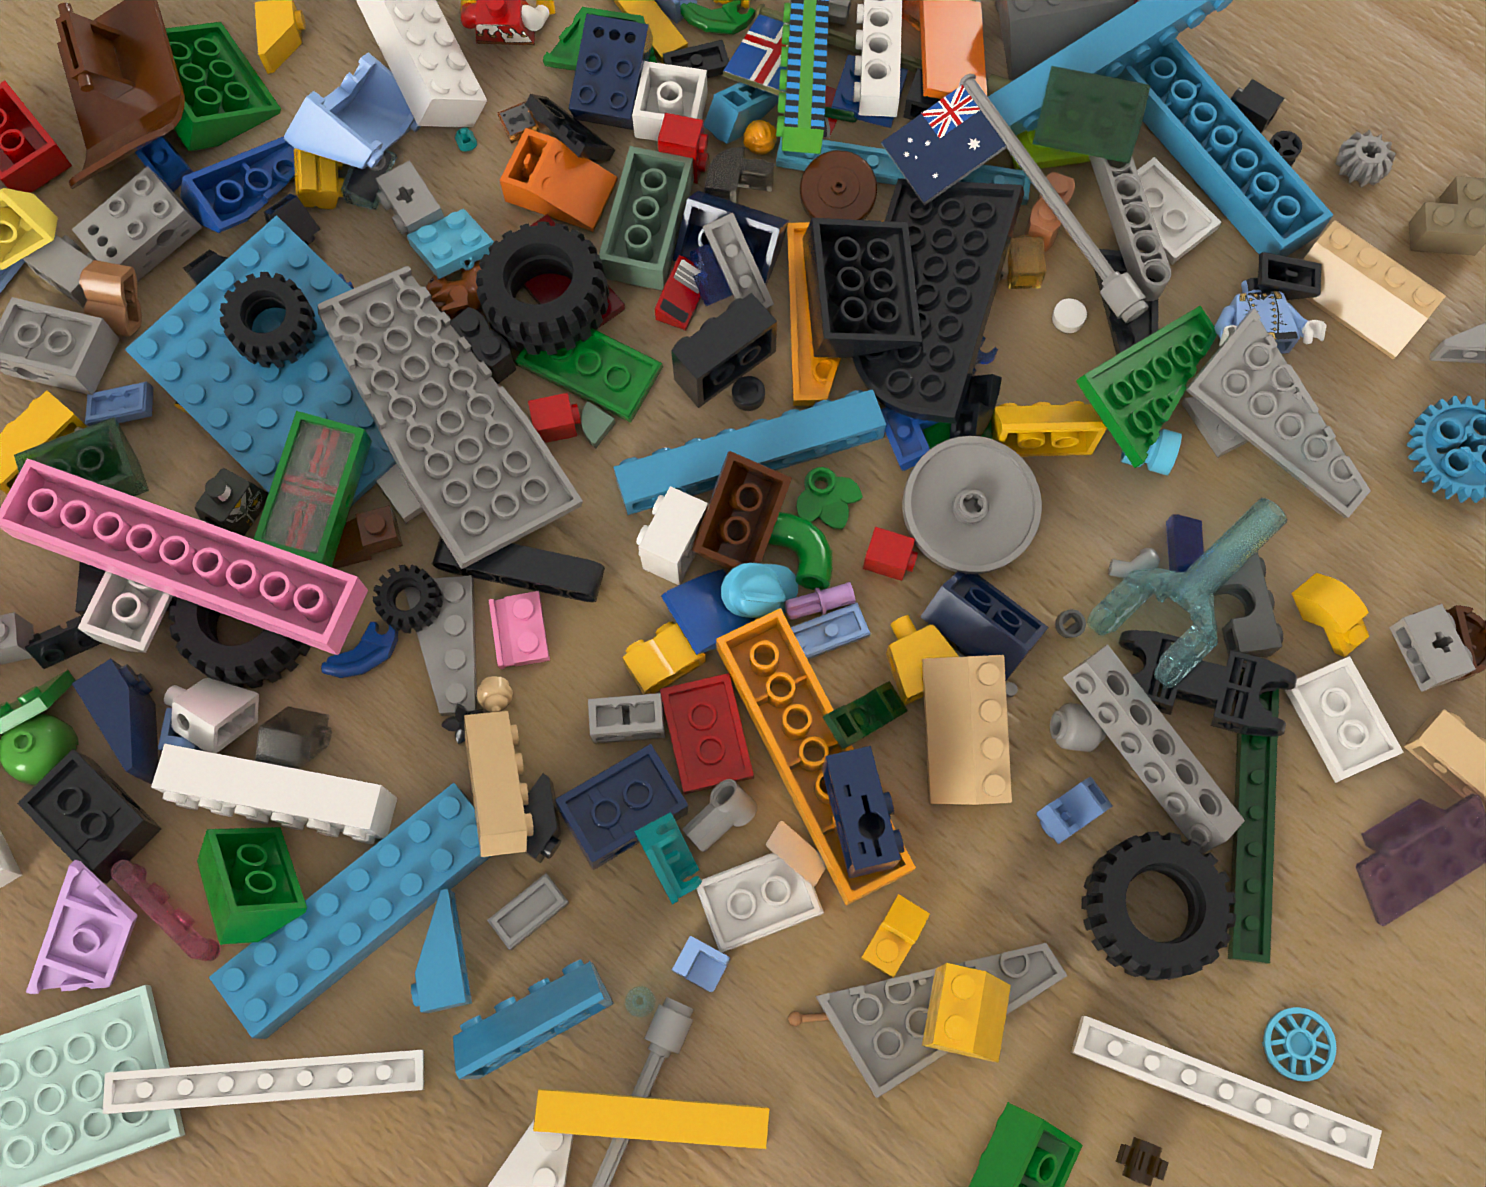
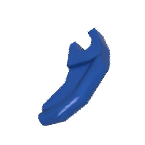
(365, 656)

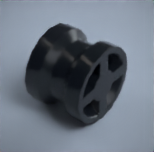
(1287, 143)

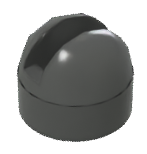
(1075, 628)

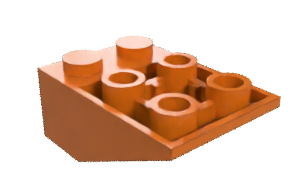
(555, 181)

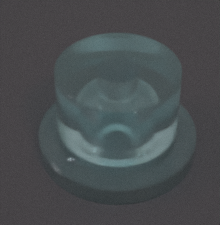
(648, 1001)

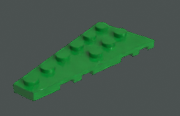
(1146, 381)

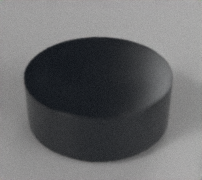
(748, 393)

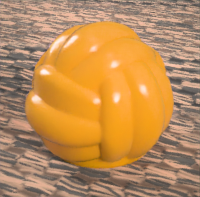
(760, 137)

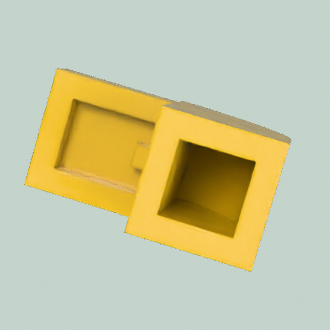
(1334, 608)

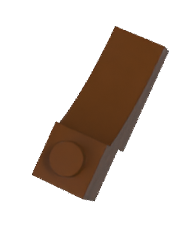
(367, 534)

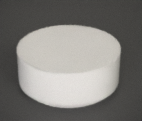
(1069, 315)

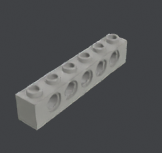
(1154, 749)

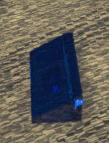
(1184, 541)

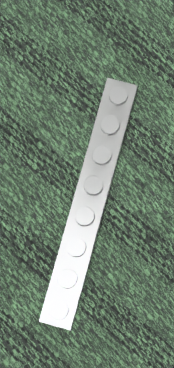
(263, 1081)
(1227, 1092)

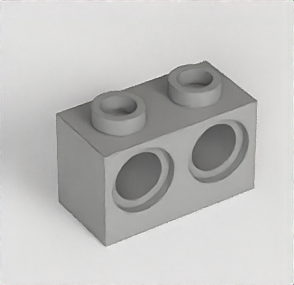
(626, 718)

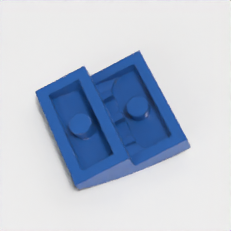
(701, 611)

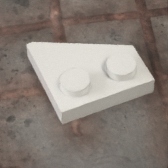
(536, 1161)

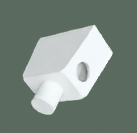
(212, 712)

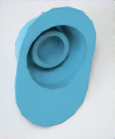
(758, 589)

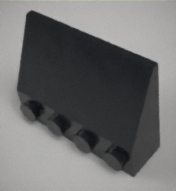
(860, 287)

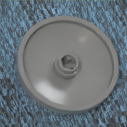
(972, 505)

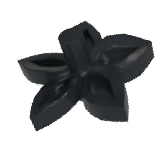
(456, 722)

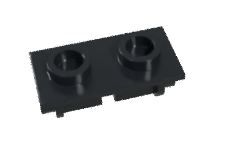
(59, 643)

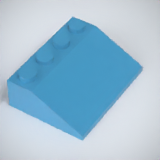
(529, 1021)

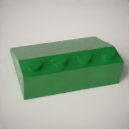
(218, 86)

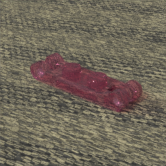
(153, 901)

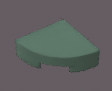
(595, 424)

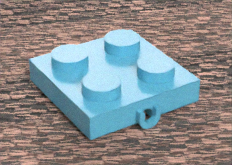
(450, 243)

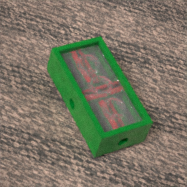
(313, 487)

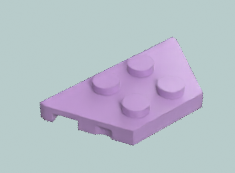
(83, 936)

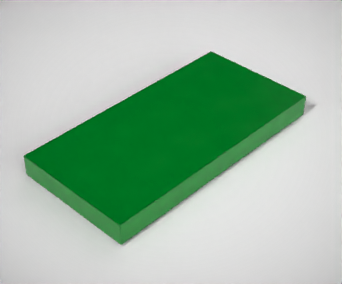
(598, 372)

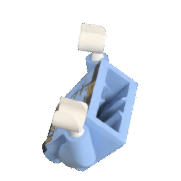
(1276, 316)

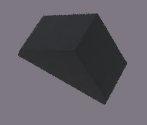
(1289, 275)

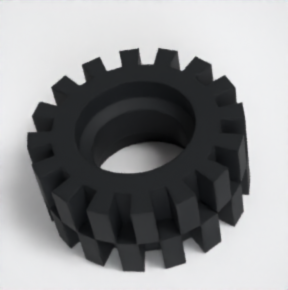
(394, 585)

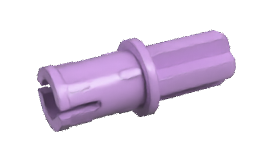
(820, 601)

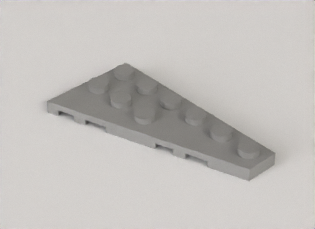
(1270, 407)
(887, 1019)

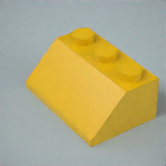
(1048, 428)

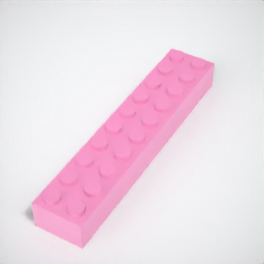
(182, 556)

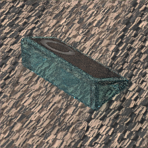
(361, 184)

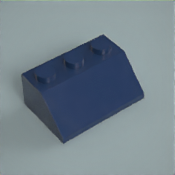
(761, 230)
(983, 620)

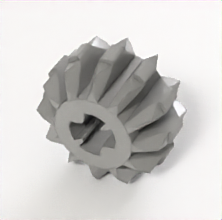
(1365, 158)

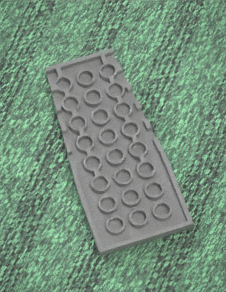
(446, 419)

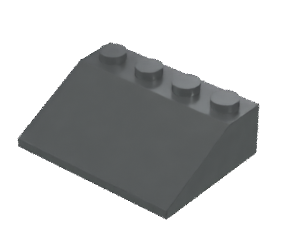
(1044, 27)

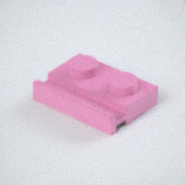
(519, 630)

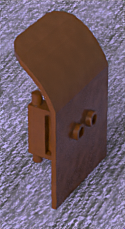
(119, 80)

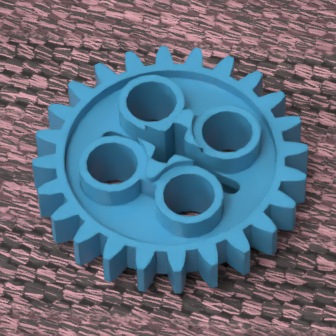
(1458, 423)

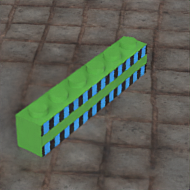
(804, 76)

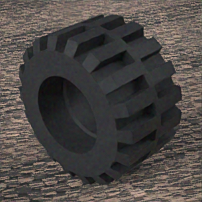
(256, 296)

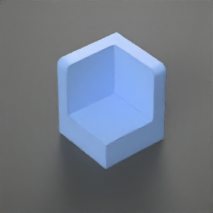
(701, 964)

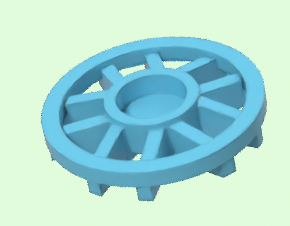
(1299, 1044)

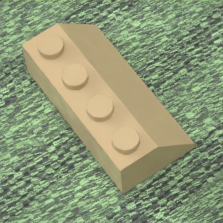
(1370, 290)
(966, 730)

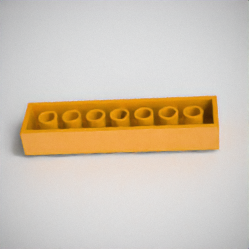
(788, 714)

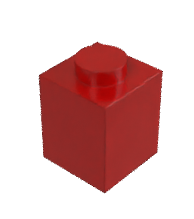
(554, 417)
(890, 554)

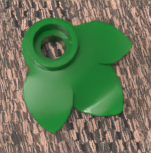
(827, 503)

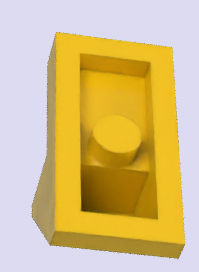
(895, 936)

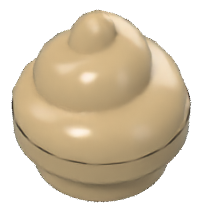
(494, 694)

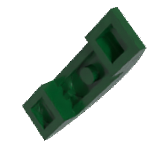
(865, 715)

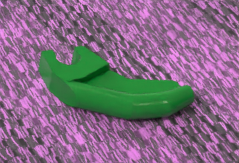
(720, 20)

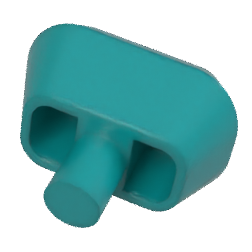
(465, 139)

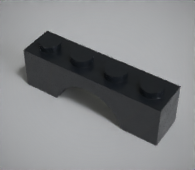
(288, 209)

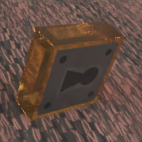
(515, 120)

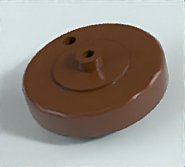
(838, 186)

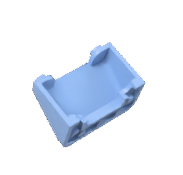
(355, 119)

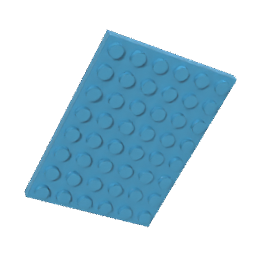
(241, 401)

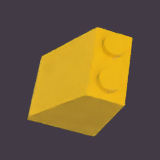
(966, 1012)

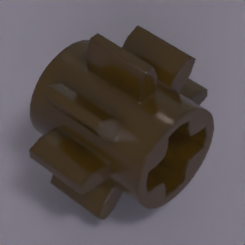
(1142, 1161)

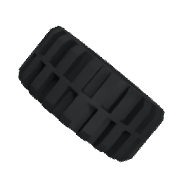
(531, 254)
(239, 664)
(1203, 891)

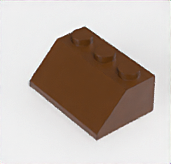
(741, 512)

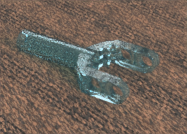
(1191, 590)

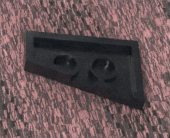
(568, 129)

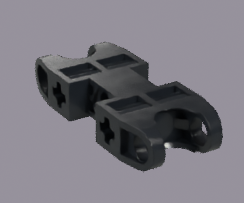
(1214, 684)

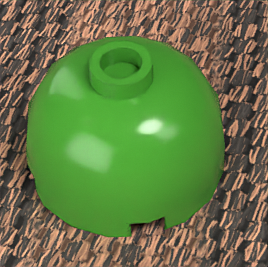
(36, 747)

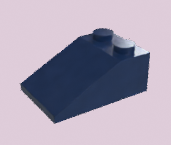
(124, 715)

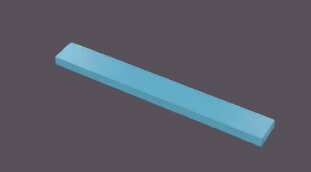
(887, 171)

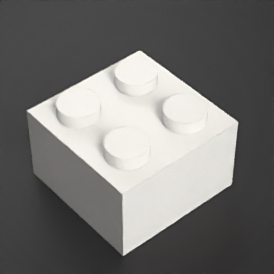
(667, 90)
(670, 536)

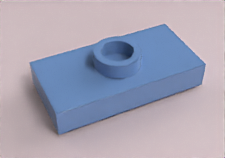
(123, 403)

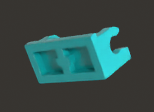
(669, 856)

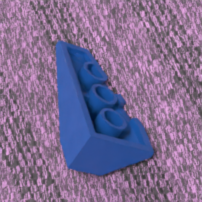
(238, 186)

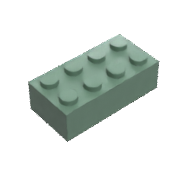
(646, 217)

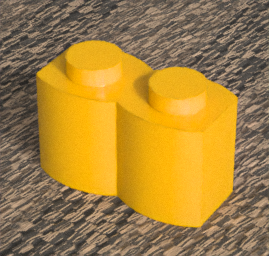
(661, 659)

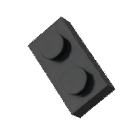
(706, 56)

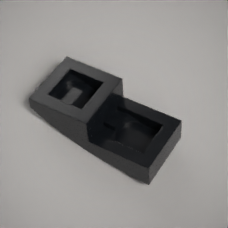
(977, 406)

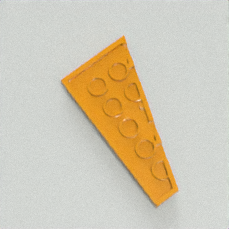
(810, 375)

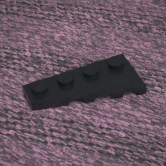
(1127, 334)

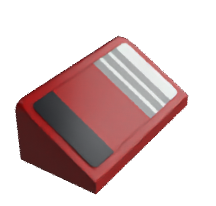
(679, 295)

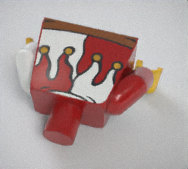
(505, 20)

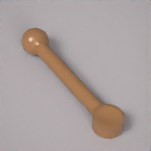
(795, 1018)

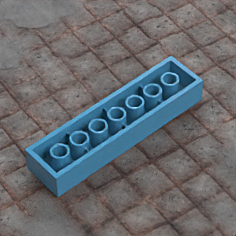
(1226, 153)
(353, 915)

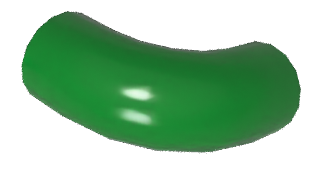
(810, 547)

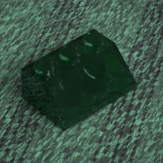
(1091, 114)
(95, 454)

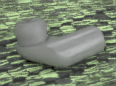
(1146, 560)

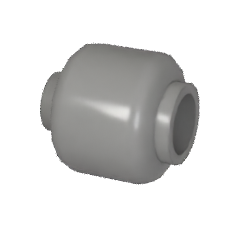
(1076, 728)

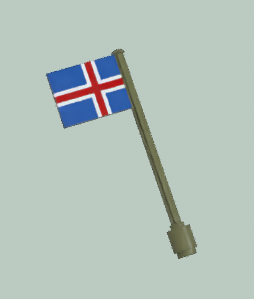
(759, 54)

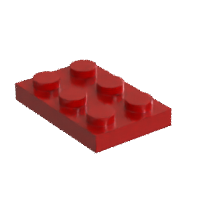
(706, 733)

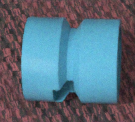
(1162, 453)

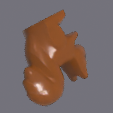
(457, 295)

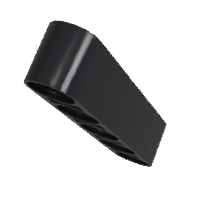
(530, 570)

